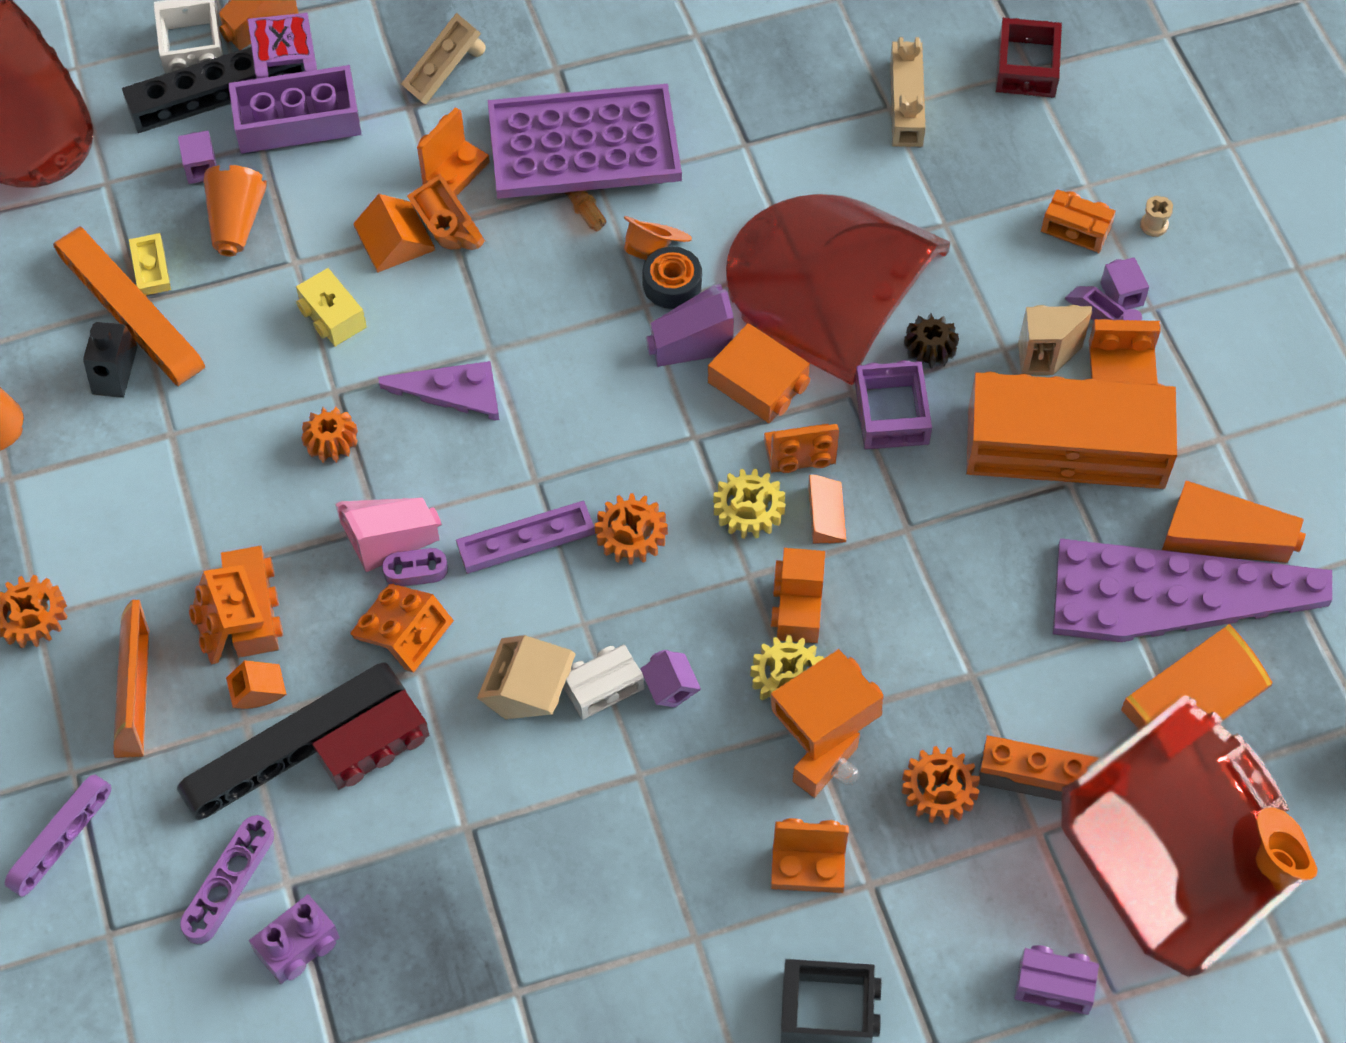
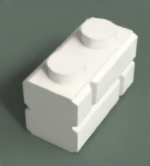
(603, 681)

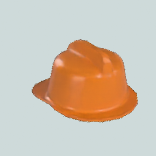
(647, 237)
(1283, 849)

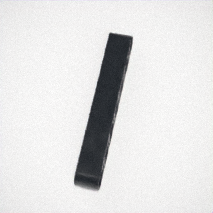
(284, 743)

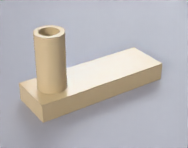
(443, 57)

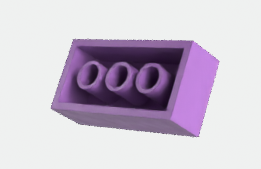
(294, 109)

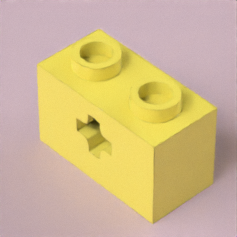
(330, 307)

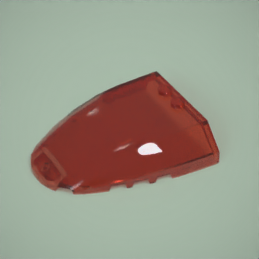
(42, 112)

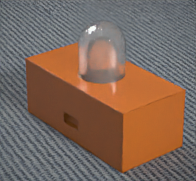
(815, 774)

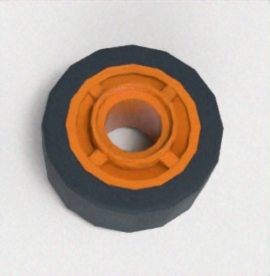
(669, 263)

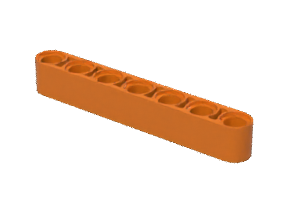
(129, 306)

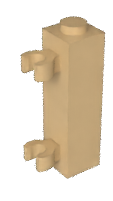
(907, 93)

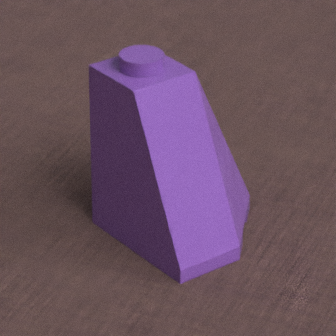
(693, 329)

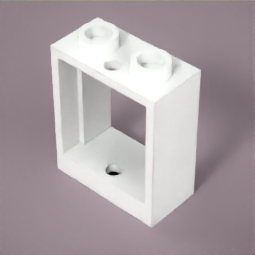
(170, 15)

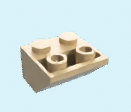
(1051, 337)
(526, 677)

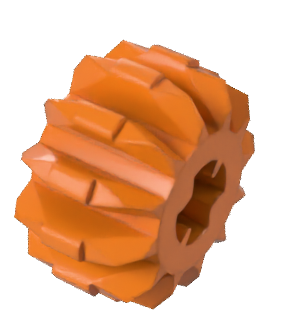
(329, 434)

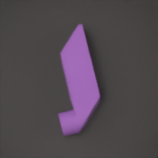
(1102, 305)

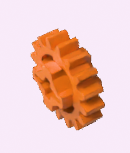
(621, 538)
(28, 611)
(933, 771)

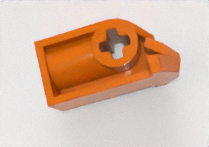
(441, 208)

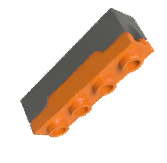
(1029, 767)

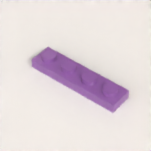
(525, 536)

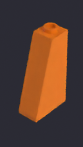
(1231, 527)

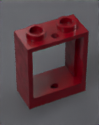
(1041, 80)

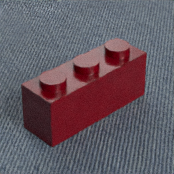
(371, 740)

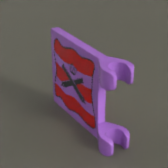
(281, 42)

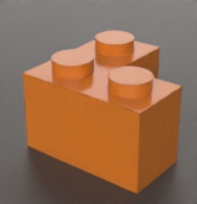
(800, 588)

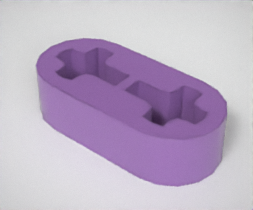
(415, 567)

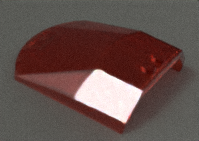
(1177, 835)

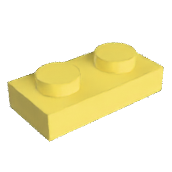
(150, 264)

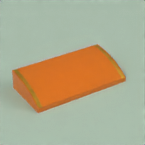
(1217, 673)
(131, 682)

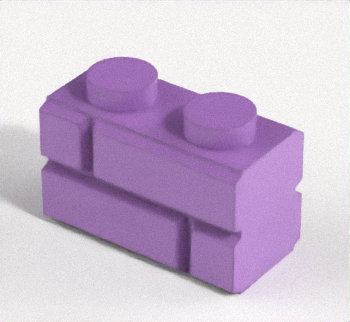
(1056, 980)

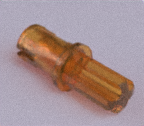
(586, 206)

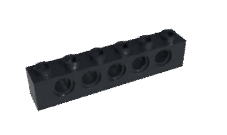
(193, 89)

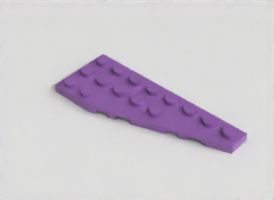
(1142, 591)

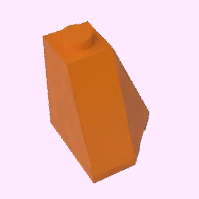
(236, 13)

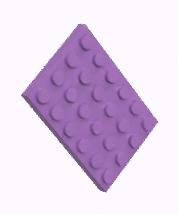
(583, 141)

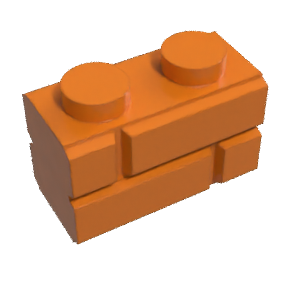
(1078, 220)

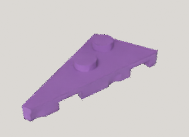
(458, 387)

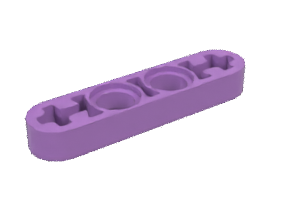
(58, 835)
(222, 876)

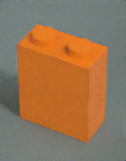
(759, 373)
(827, 703)

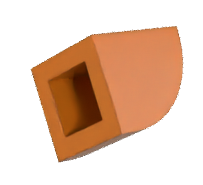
(255, 684)

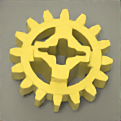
(749, 503)
(781, 658)

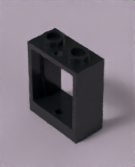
(829, 972)

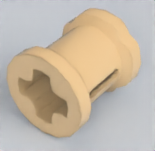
(1155, 220)

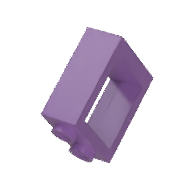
(893, 431)

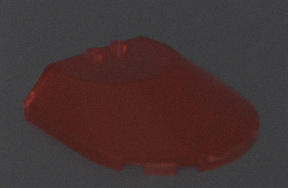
(826, 275)

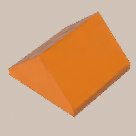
(392, 232)

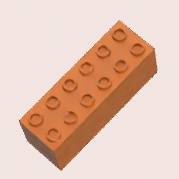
(1071, 430)

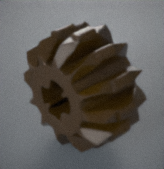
(931, 340)

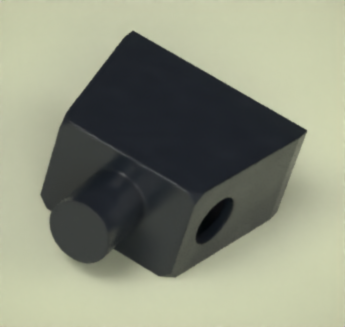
(110, 348)

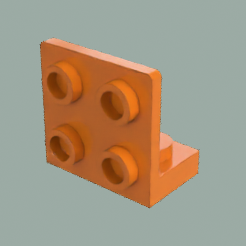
(450, 154)
(1124, 351)
(802, 447)
(223, 607)
(404, 623)
(809, 856)

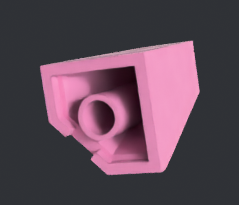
(387, 527)

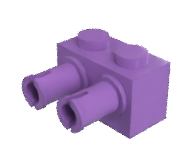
(295, 939)

